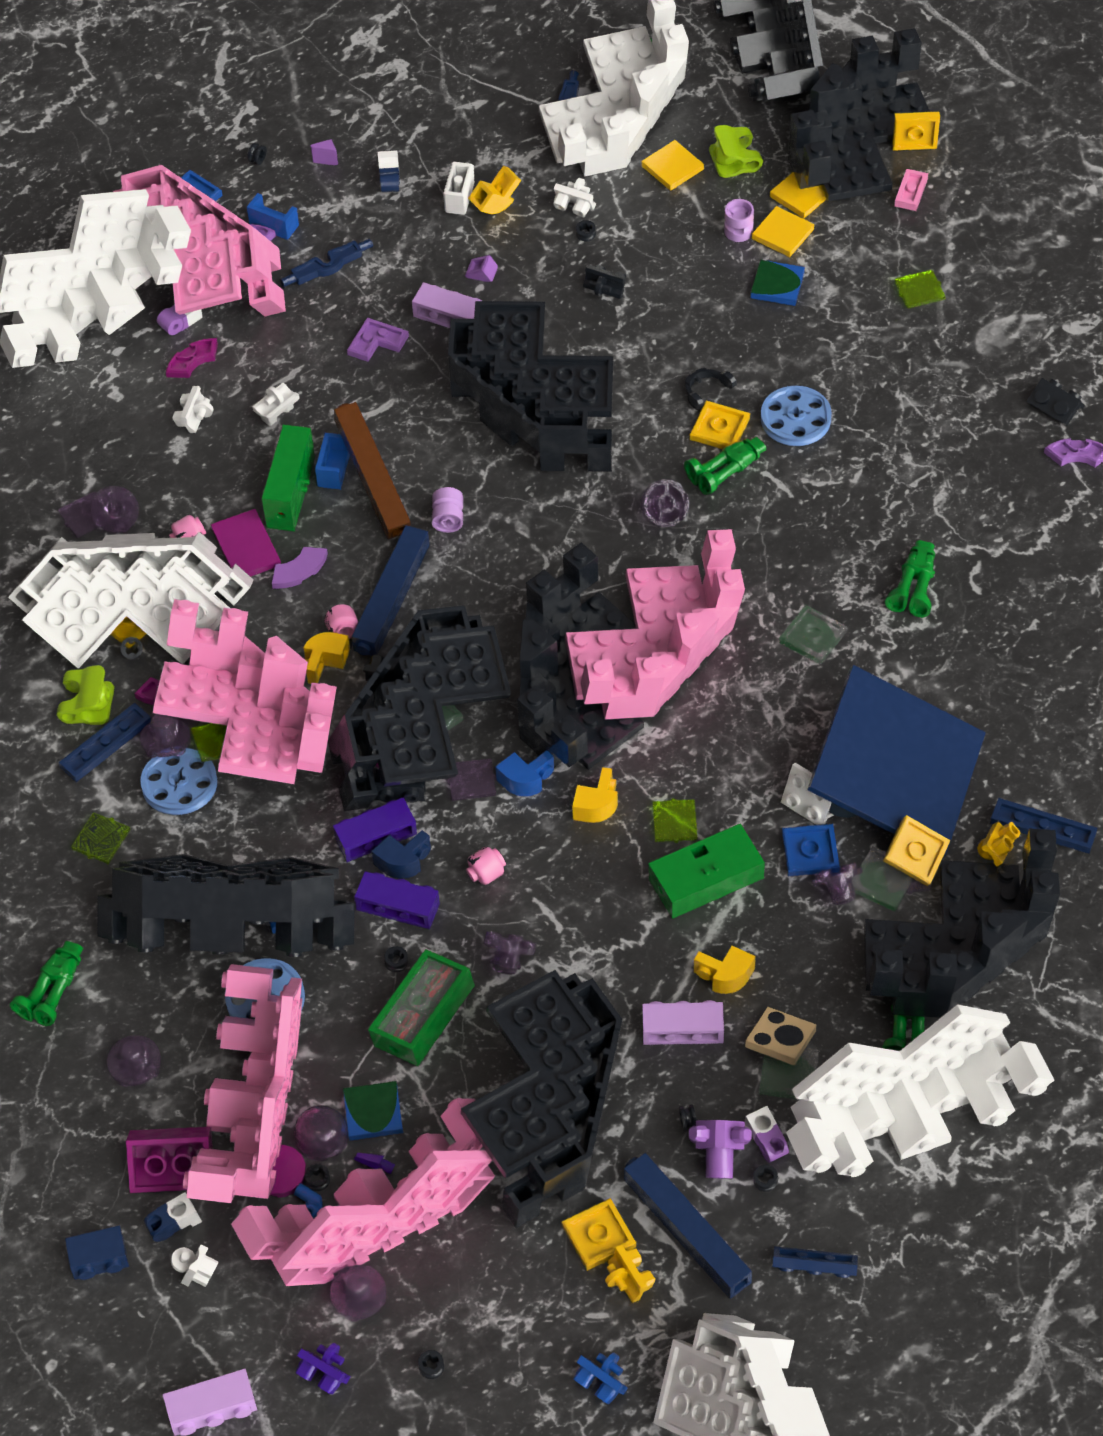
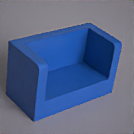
(281, 223)
(332, 462)

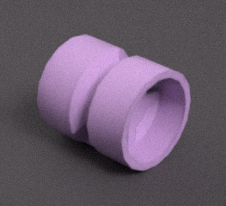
(739, 220)
(447, 509)

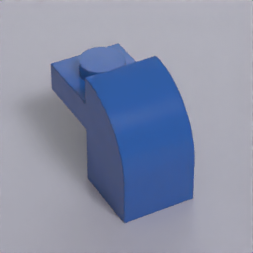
(524, 778)

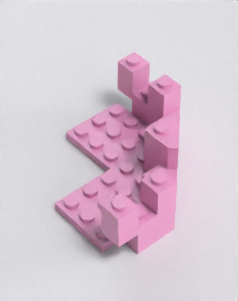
(218, 248)
(674, 632)
(258, 695)
(253, 1108)
(369, 1209)

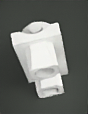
(576, 194)
(275, 402)
(195, 408)
(197, 1266)

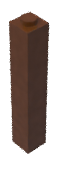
(371, 469)

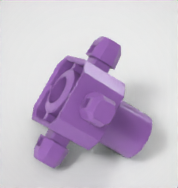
(720, 1141)

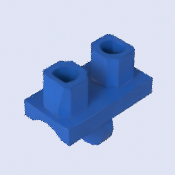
(588, 1371)

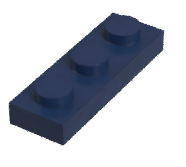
(815, 1261)

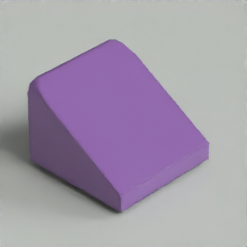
(324, 153)
(482, 269)

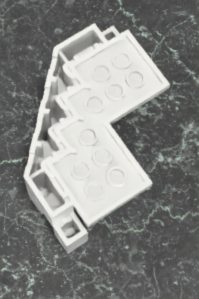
(634, 87)
(110, 254)
(95, 584)
(903, 1092)
(734, 1384)

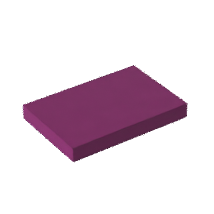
(246, 543)

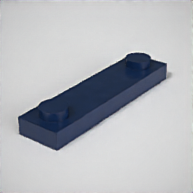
(105, 742)
(1068, 832)

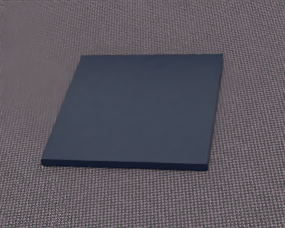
(895, 757)

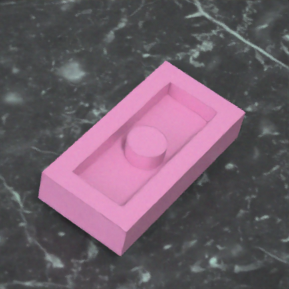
(911, 189)

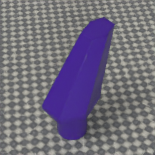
(375, 1161)

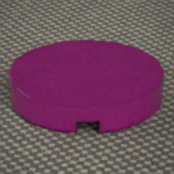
(289, 1172)

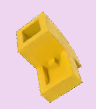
(495, 196)
(325, 650)
(596, 803)
(728, 974)

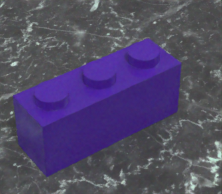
(366, 831)
(397, 899)

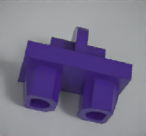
(311, 1363)

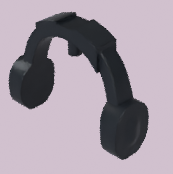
(694, 399)

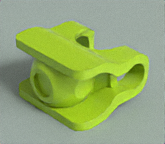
(730, 151)
(93, 699)

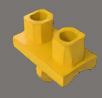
(998, 842)
(626, 1275)

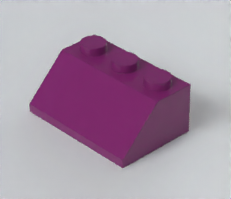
(162, 1156)

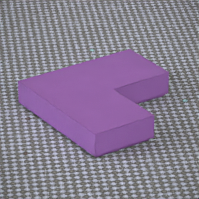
(376, 334)

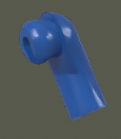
(312, 1199)

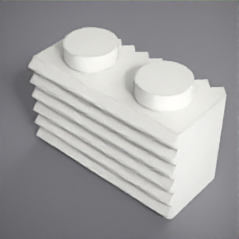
(458, 188)

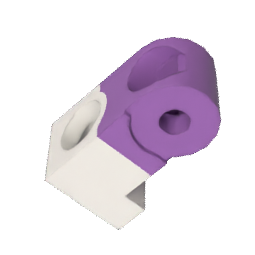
(174, 323)
(767, 1134)

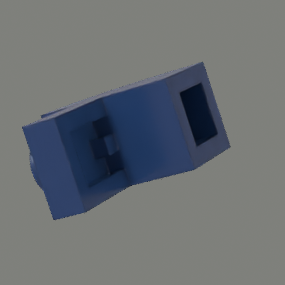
(401, 860)

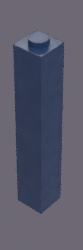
(390, 591)
(687, 1225)

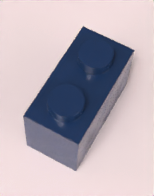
(97, 1253)

